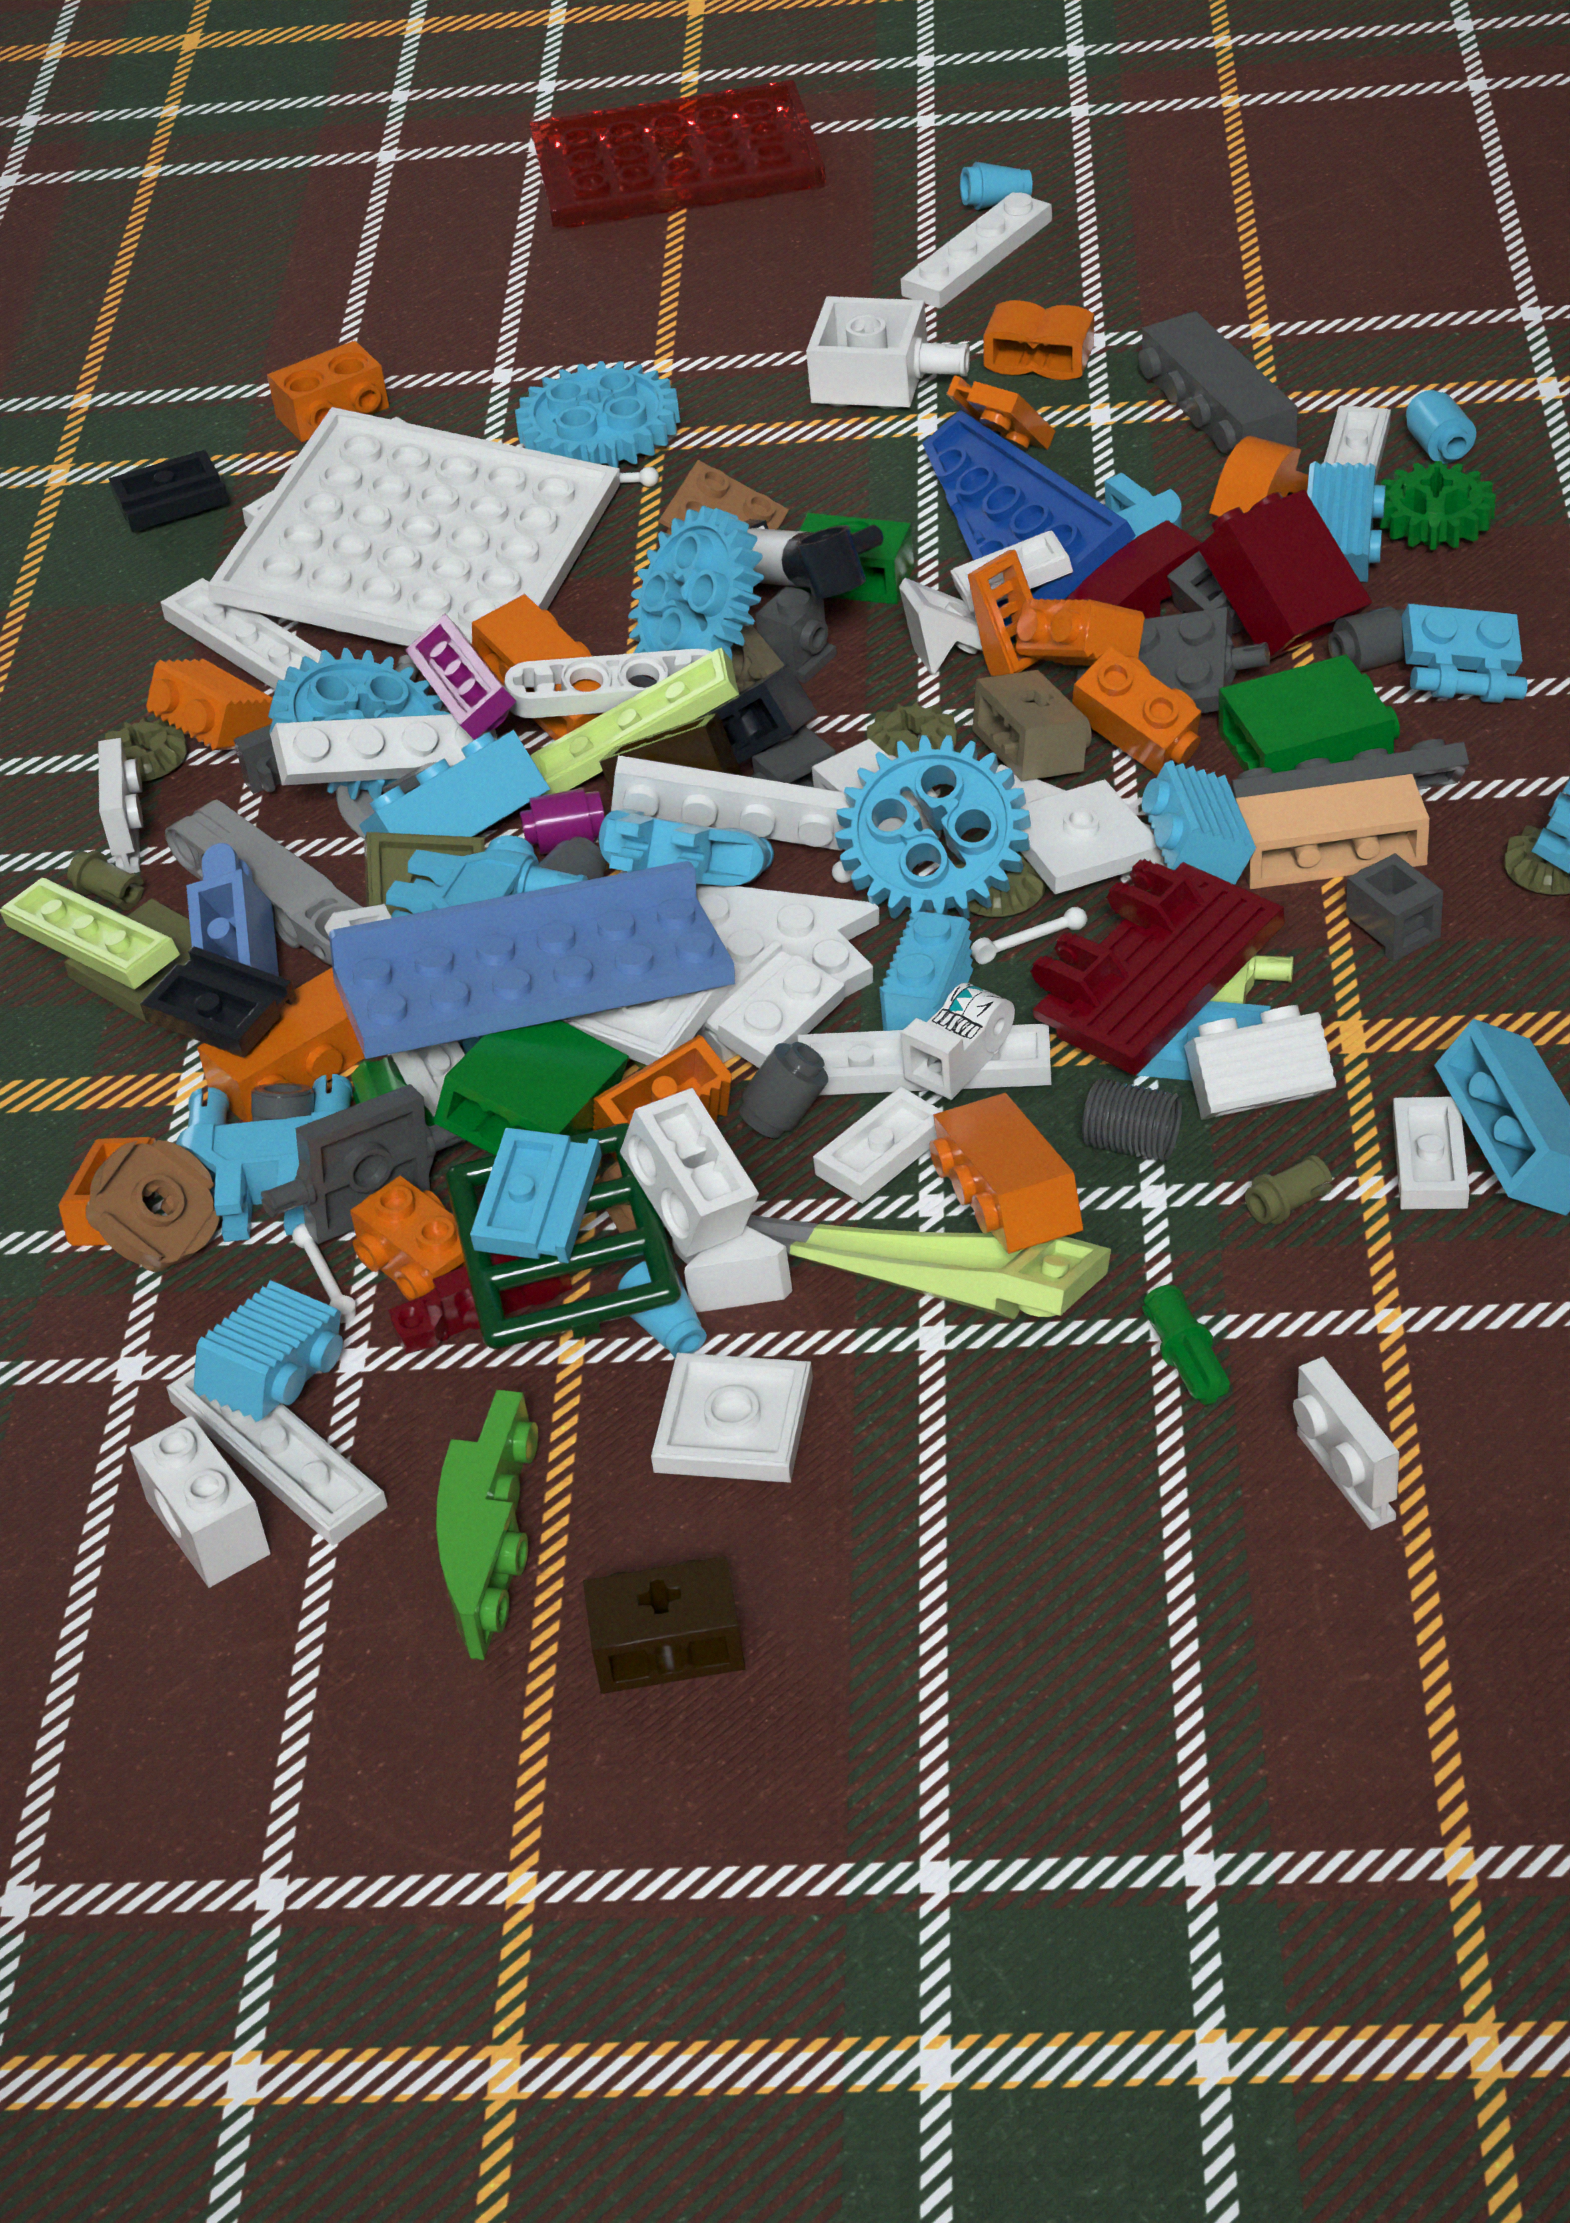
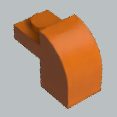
(1255, 471)

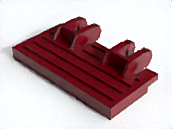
(1157, 967)

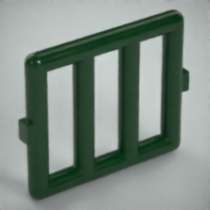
(585, 1314)

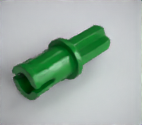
(1186, 1344)

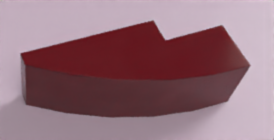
(1139, 571)

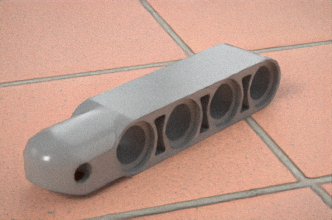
(298, 892)

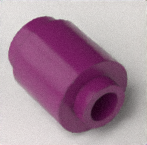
(562, 817)

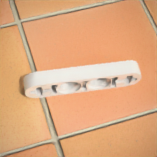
(609, 671)

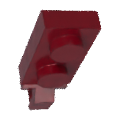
(451, 1306)

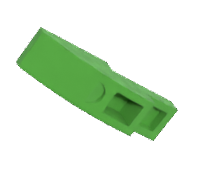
(478, 1519)

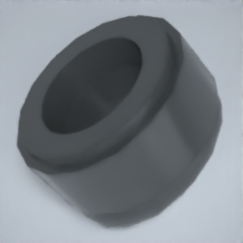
(281, 1101)

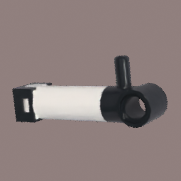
(813, 560)

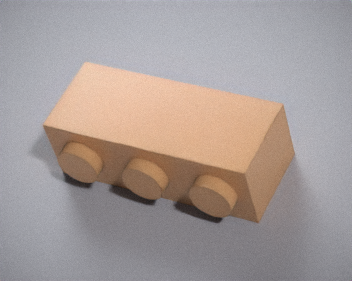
(1334, 830)

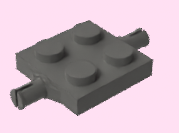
(1196, 654)
(356, 1155)

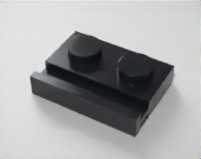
(168, 490)
(218, 1001)

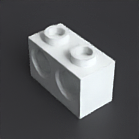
(688, 1172)

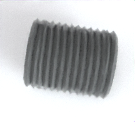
(1131, 1119)

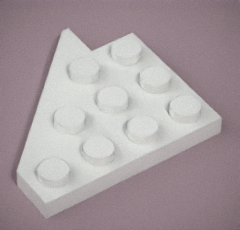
(803, 923)

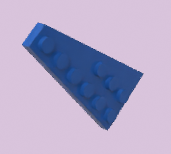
(1011, 497)

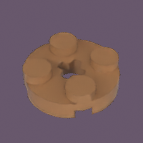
(130, 1226)

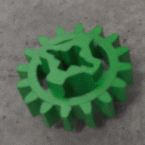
(1437, 505)

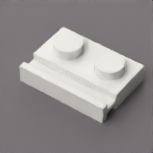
(118, 803)
(773, 1003)
(1347, 1442)

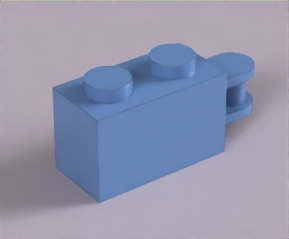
(231, 912)

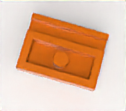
(1003, 412)

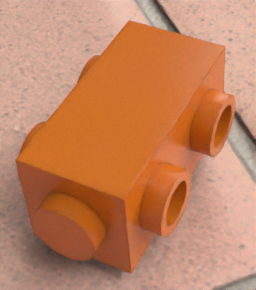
(1138, 711)
(406, 1236)

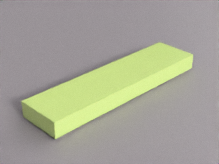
(658, 708)
(89, 933)

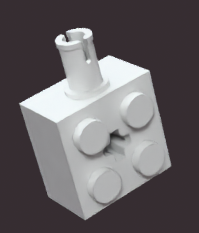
(875, 352)

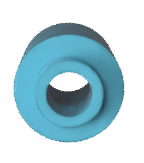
(1440, 426)

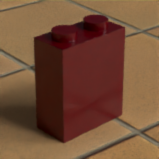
(1283, 571)

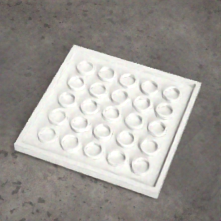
(409, 523)

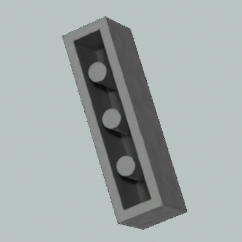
(1215, 383)

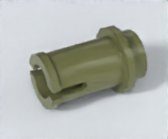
(93, 874)
(1275, 1196)

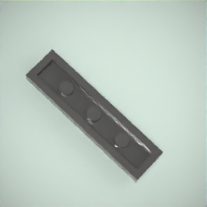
(1428, 761)

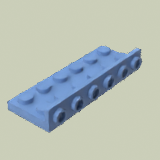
(526, 959)

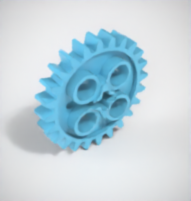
(599, 414)
(697, 585)
(349, 691)
(978, 801)

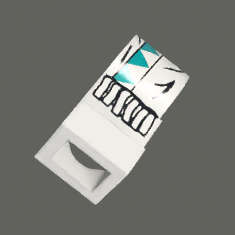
(961, 1035)

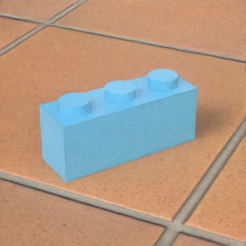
(462, 798)
(1512, 1112)

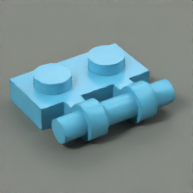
(1466, 640)

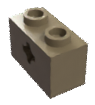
(1030, 725)

